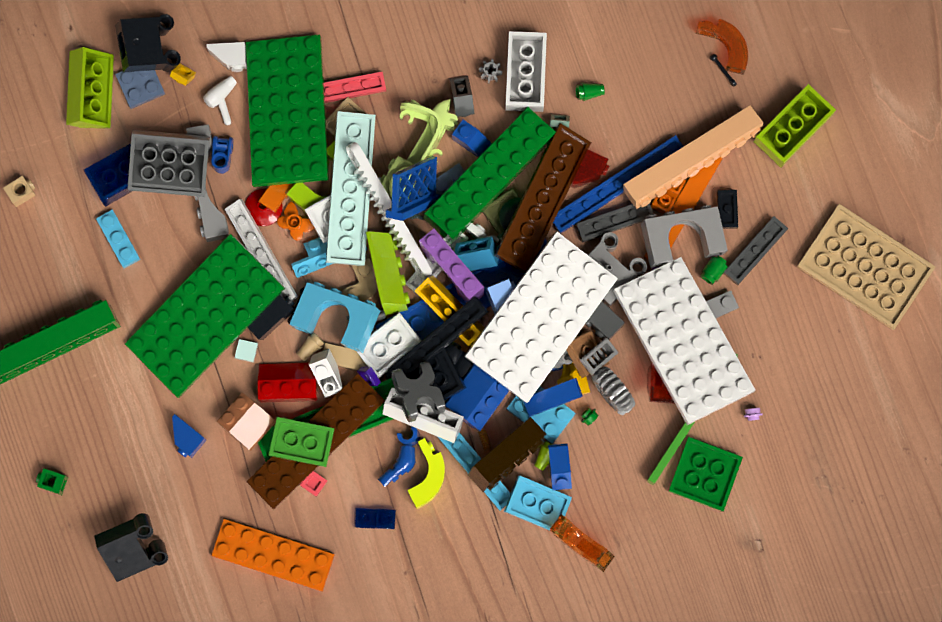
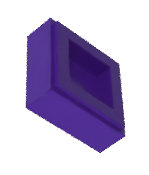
(369, 376)

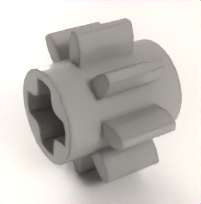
(490, 65)

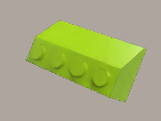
(89, 88)
(387, 272)

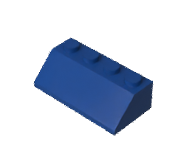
(478, 399)

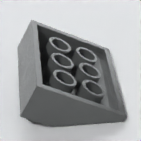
(168, 163)

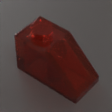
(591, 169)

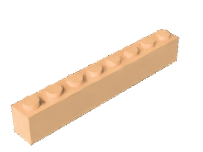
(693, 157)

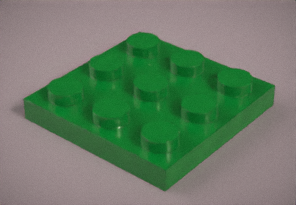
(705, 474)

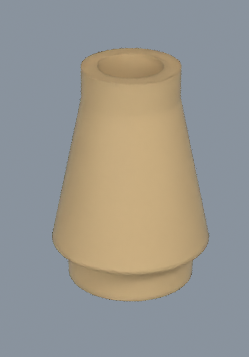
(310, 346)

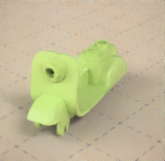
(437, 121)

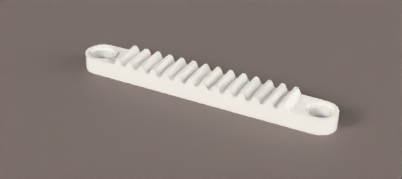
(384, 202)

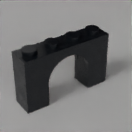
(272, 316)

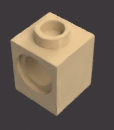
(11, 190)

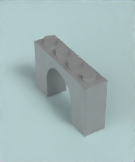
(704, 221)

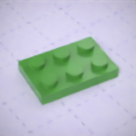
(301, 442)

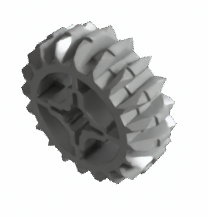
(613, 390)

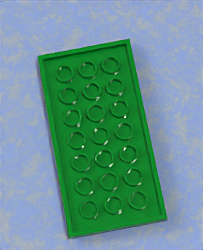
(287, 111)
(204, 316)

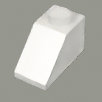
(230, 55)

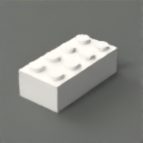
(526, 71)

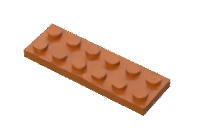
(273, 555)

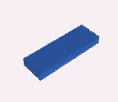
(553, 397)

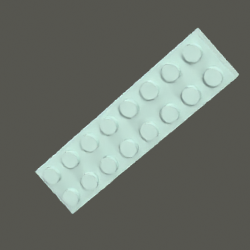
(348, 198)

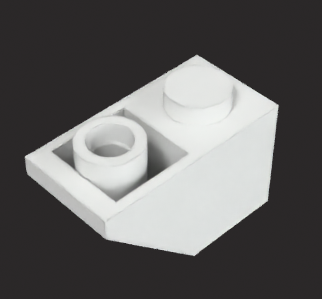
(326, 372)

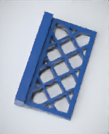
(417, 202)

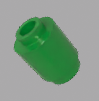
(714, 269)

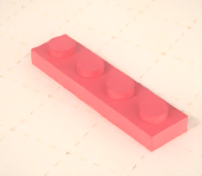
(354, 87)

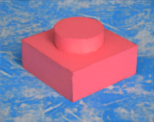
(314, 483)

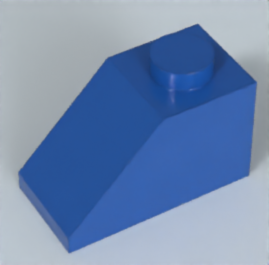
(471, 139)
(186, 438)
(559, 466)

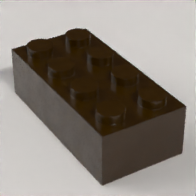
(507, 454)

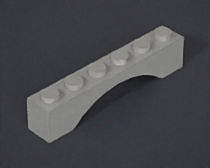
(214, 222)

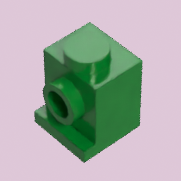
(43, 481)

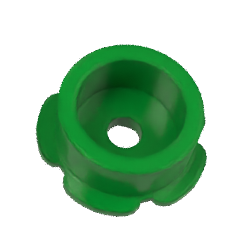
(589, 416)

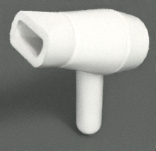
(217, 96)

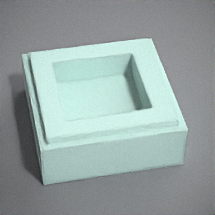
(246, 350)

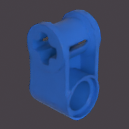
(222, 150)

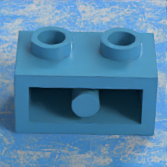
(477, 253)

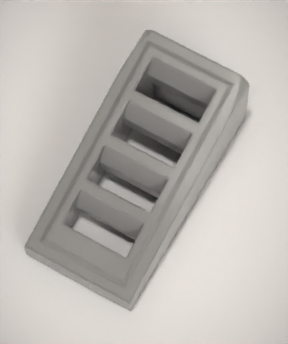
(607, 347)

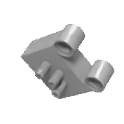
(602, 256)

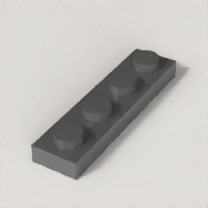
(612, 221)
(755, 250)

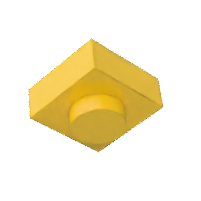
(182, 74)

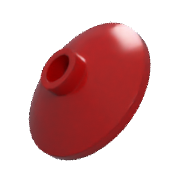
(265, 216)

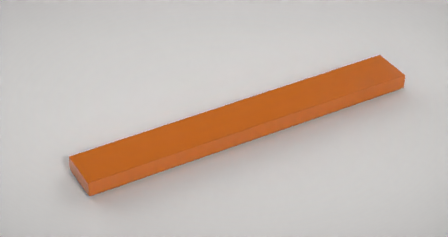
(690, 196)

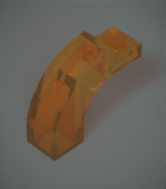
(733, 41)
(581, 543)

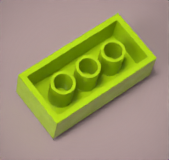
(794, 125)

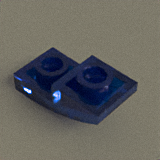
(374, 518)

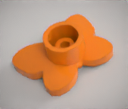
(294, 222)

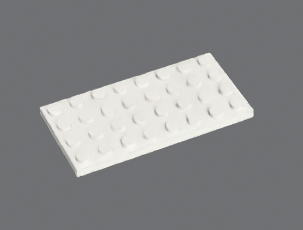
(541, 317)
(684, 340)

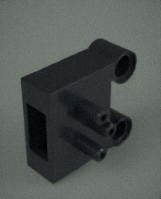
(141, 44)
(126, 552)

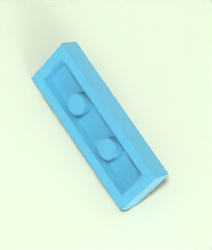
(118, 239)

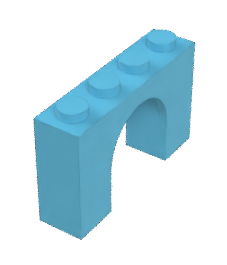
(317, 299)

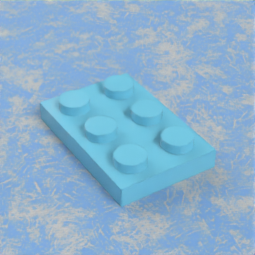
(550, 421)
(536, 503)

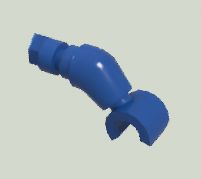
(406, 458)

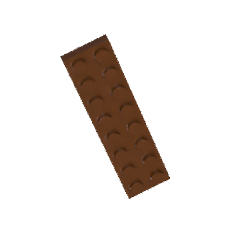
(542, 198)
(344, 414)

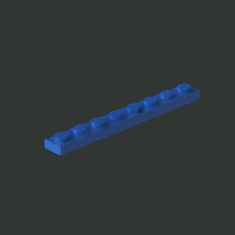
(612, 187)

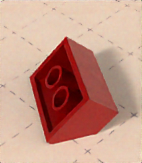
(286, 383)

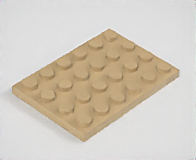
(866, 267)

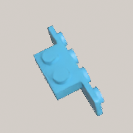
(317, 258)

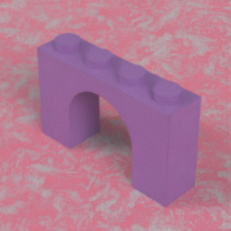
(439, 251)

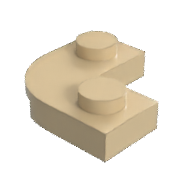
(367, 282)

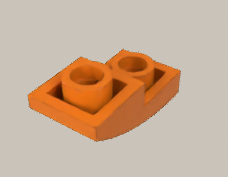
(275, 195)
(665, 203)

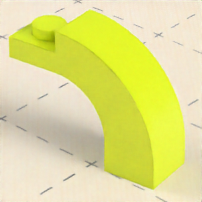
(430, 487)

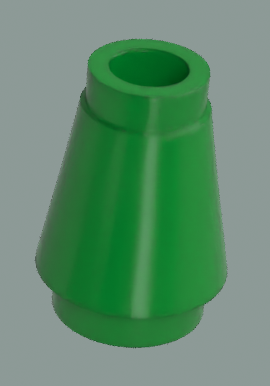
(589, 90)

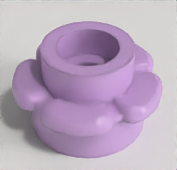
(753, 414)

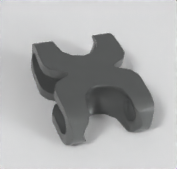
(418, 391)

